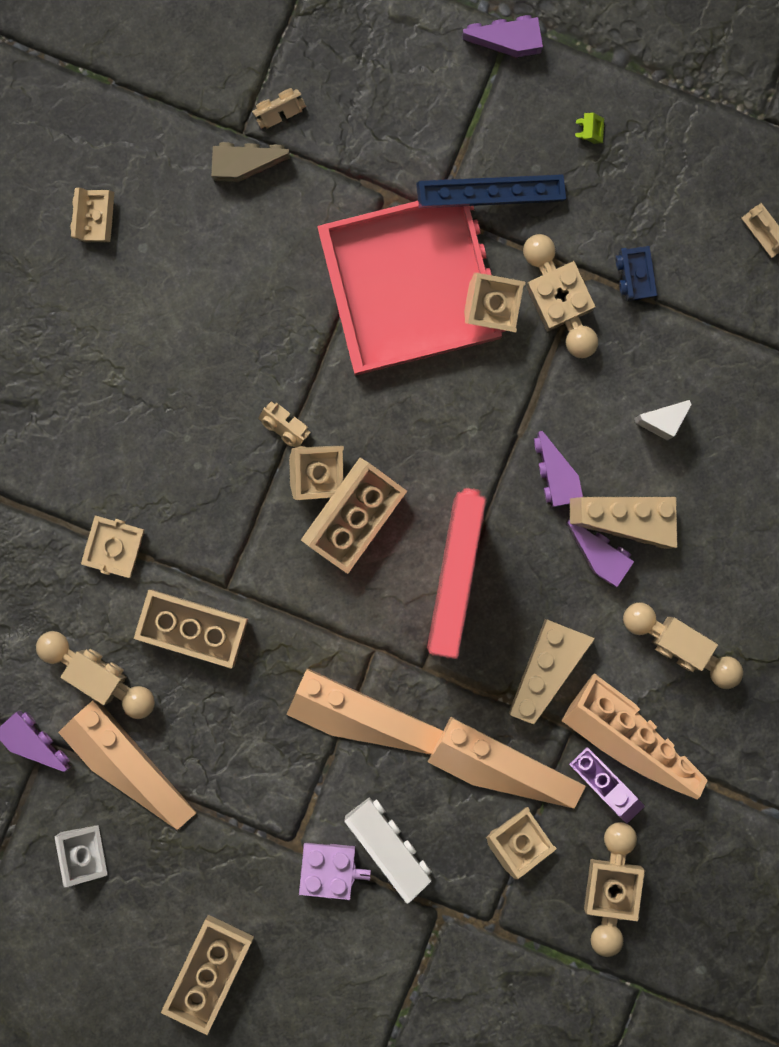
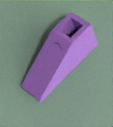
(512, 38)
(560, 476)
(602, 558)
(24, 739)
(607, 785)

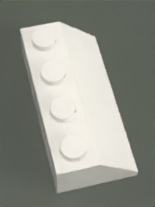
(388, 849)

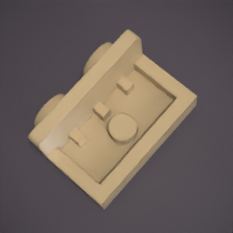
(92, 215)

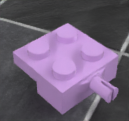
(329, 871)

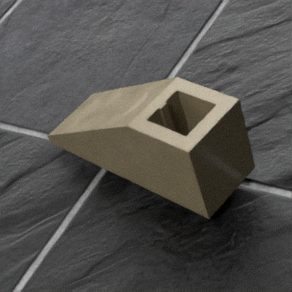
(239, 163)

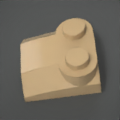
(493, 302)
(315, 471)
(520, 844)

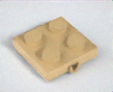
(112, 546)

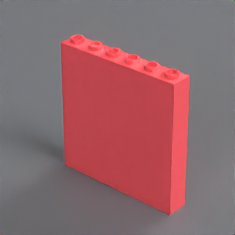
(405, 282)
(456, 573)

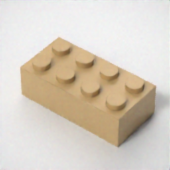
(353, 515)
(191, 628)
(207, 974)

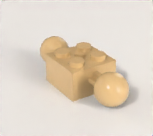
(539, 252)
(685, 644)
(93, 676)
(625, 903)

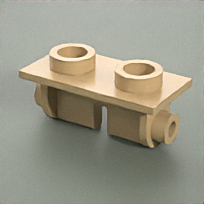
(269, 110)
(763, 228)
(274, 419)

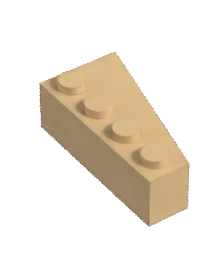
(636, 518)
(549, 665)

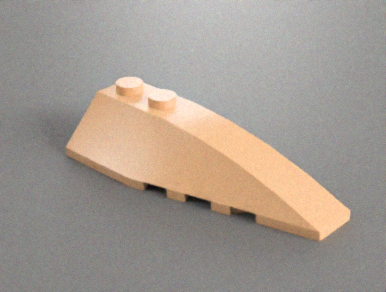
(357, 716)
(621, 732)
(121, 762)
(499, 767)

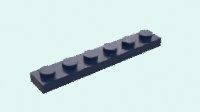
(490, 191)

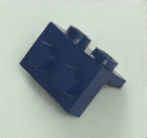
(636, 273)

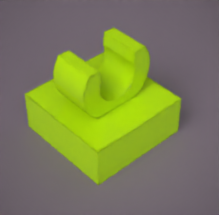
(592, 129)

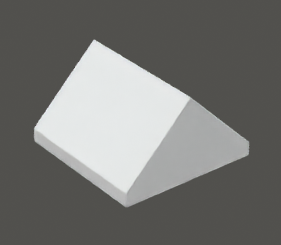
(664, 421)
(80, 855)

